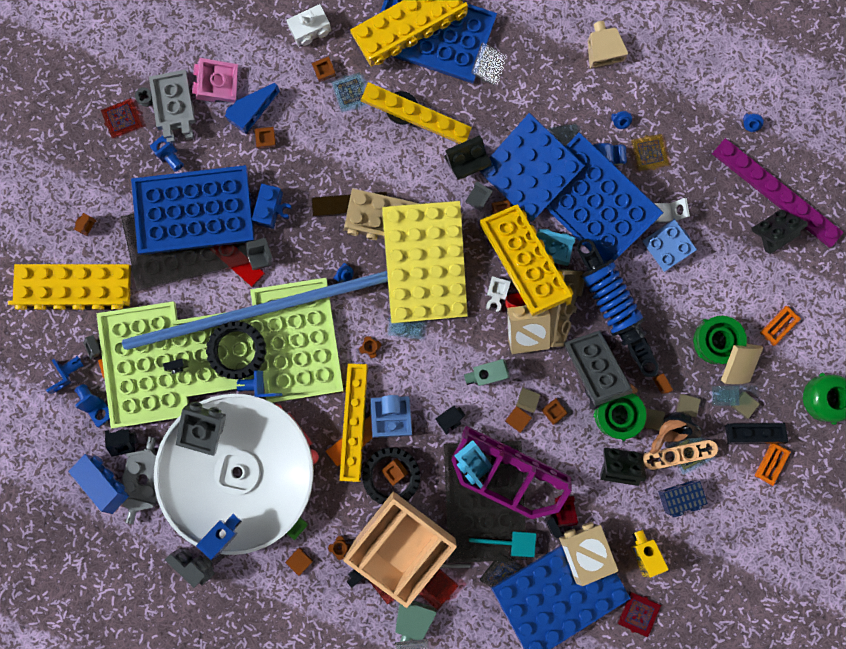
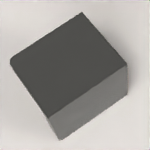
(479, 196)
(259, 254)

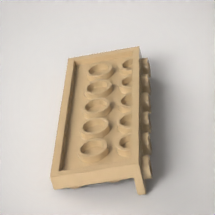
(365, 213)

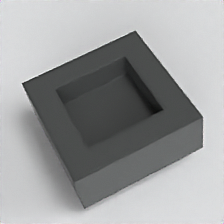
(92, 347)

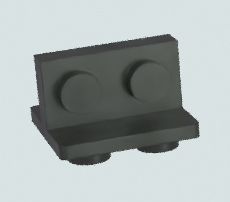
(467, 158)
(779, 230)
(623, 467)

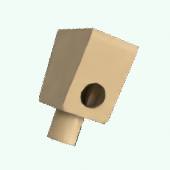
(605, 46)

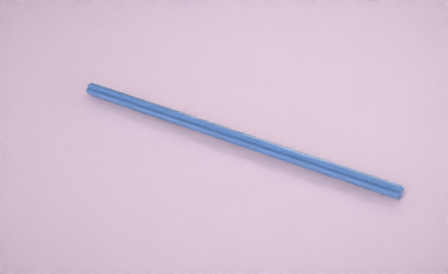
(255, 310)

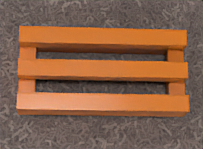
(768, 336)
(761, 468)

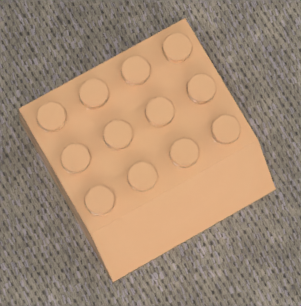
(400, 549)

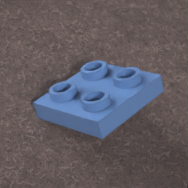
(669, 245)
(390, 416)

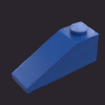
(249, 108)

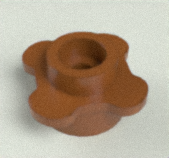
(370, 342)
(334, 547)

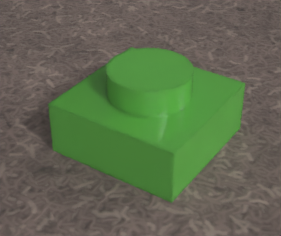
(296, 530)

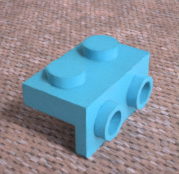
(557, 245)
(473, 462)

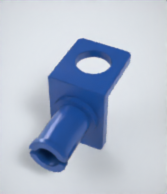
(167, 153)
(64, 371)
(255, 385)
(91, 404)

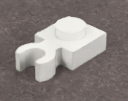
(497, 290)

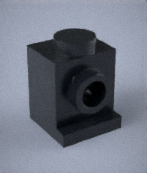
(450, 418)
(120, 442)

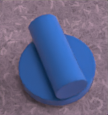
(622, 119)
(753, 122)
(344, 273)

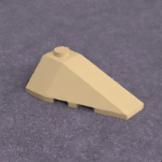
(560, 314)

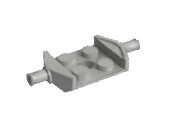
(140, 495)

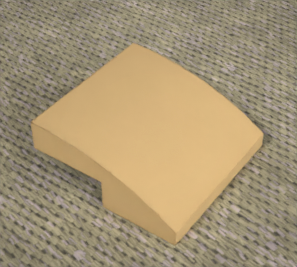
(741, 364)

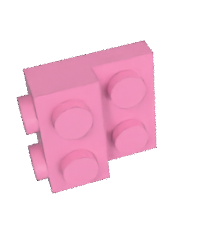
(215, 80)

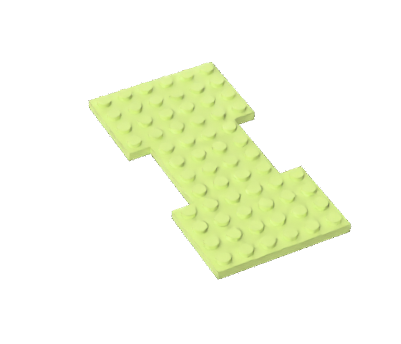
(297, 363)

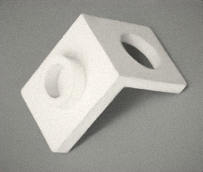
(670, 211)

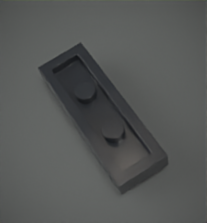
(756, 433)

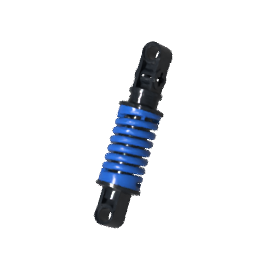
(618, 304)

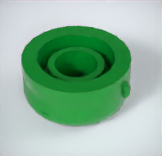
(732, 332)
(816, 398)
(631, 427)

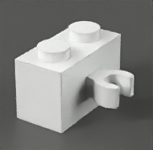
(309, 25)

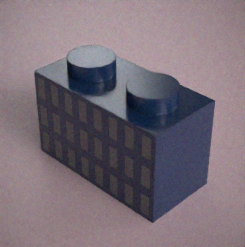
(683, 498)

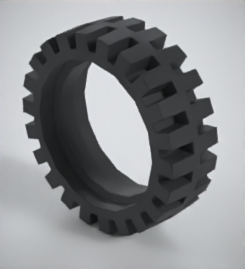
(216, 337)
(395, 453)

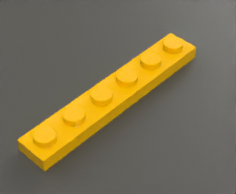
(415, 113)
(353, 423)

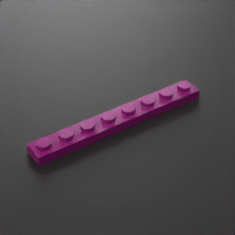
(777, 192)

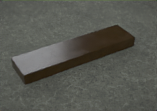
(332, 205)

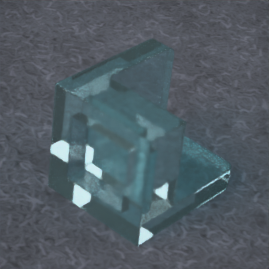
(725, 395)

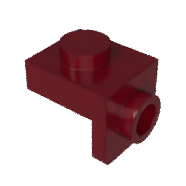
(567, 514)

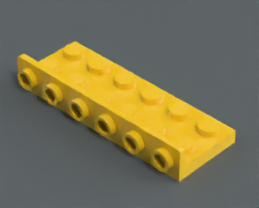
(404, 26)
(526, 260)
(71, 286)

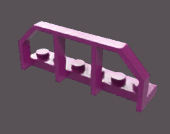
(523, 463)

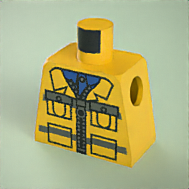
(653, 562)

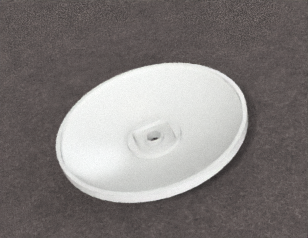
(269, 495)

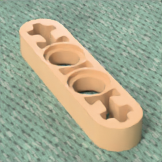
(679, 454)

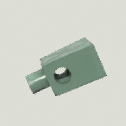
(497, 371)
(414, 620)

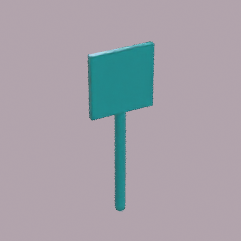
(522, 543)

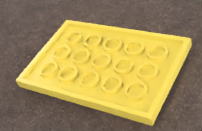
(425, 261)

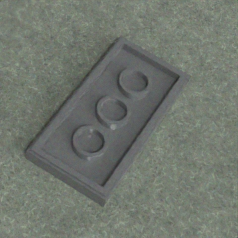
(598, 368)

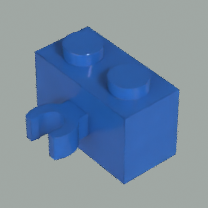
(269, 206)

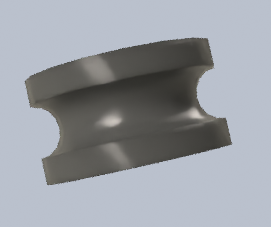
(142, 91)

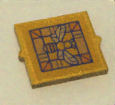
(649, 152)

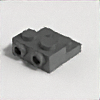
(200, 428)
(193, 571)

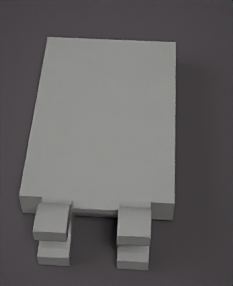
(173, 104)

